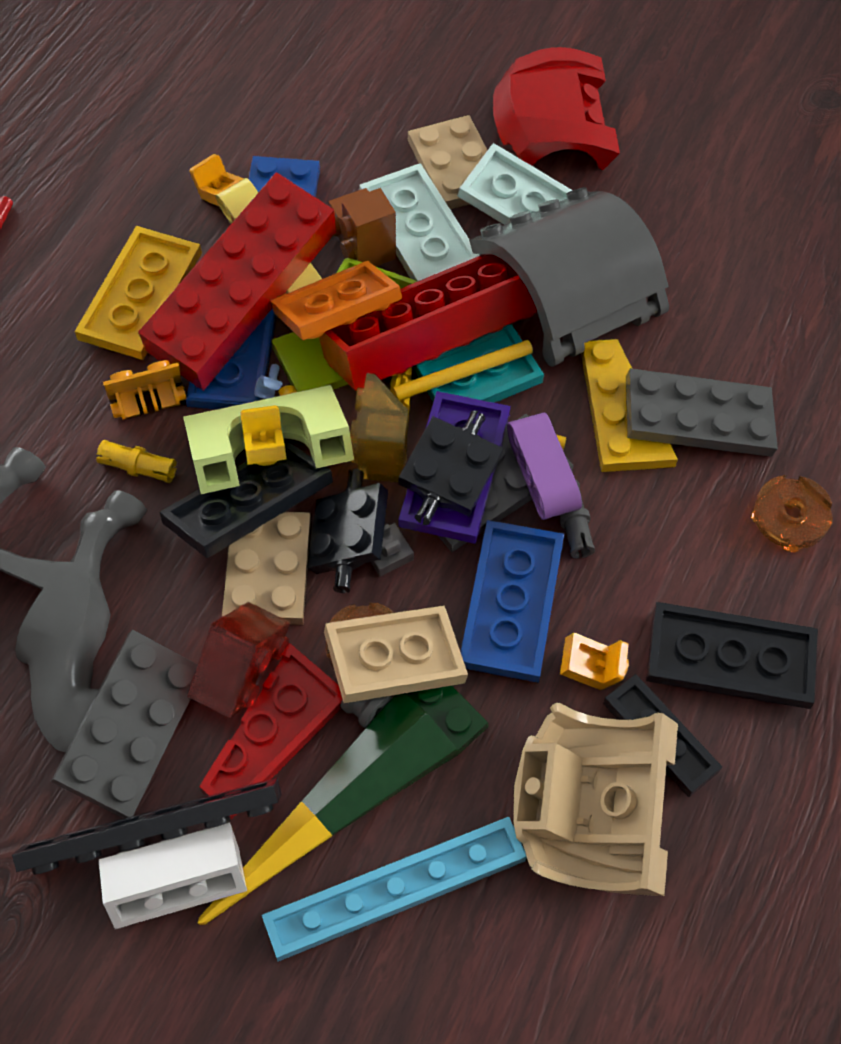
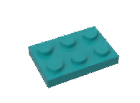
(489, 384)

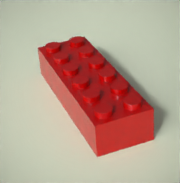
(236, 280)
(429, 320)

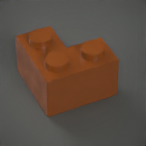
(366, 226)

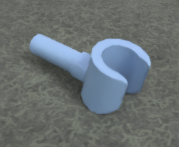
(266, 386)

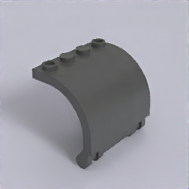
(583, 265)

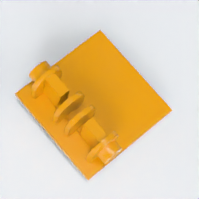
(159, 376)

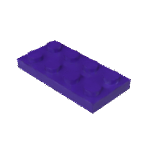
(448, 522)

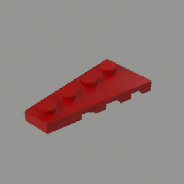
(282, 720)

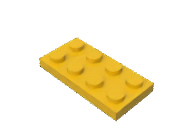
(135, 288)

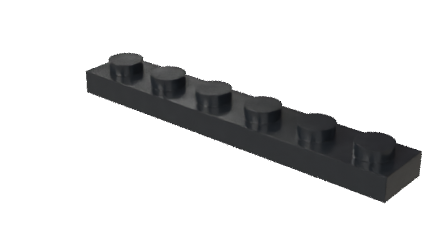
(131, 831)

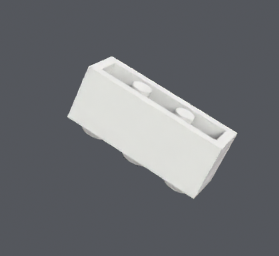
(171, 875)

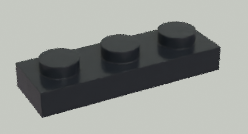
(693, 762)

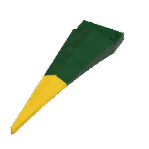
(394, 751)

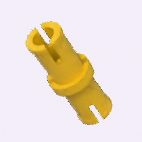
(136, 461)

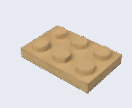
(448, 154)
(271, 568)
(394, 654)

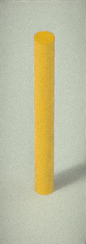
(462, 370)

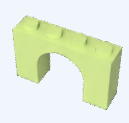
(305, 416)

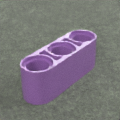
(544, 466)

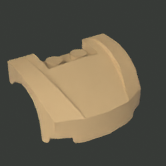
(595, 800)

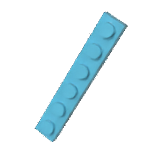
(393, 888)

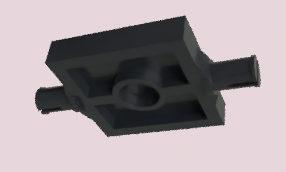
(450, 467)
(348, 530)

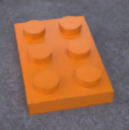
(336, 300)

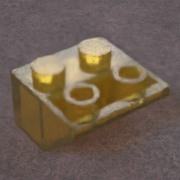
(379, 432)

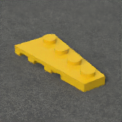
(605, 379)

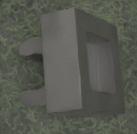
(395, 551)

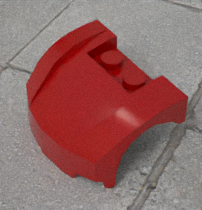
(553, 105)

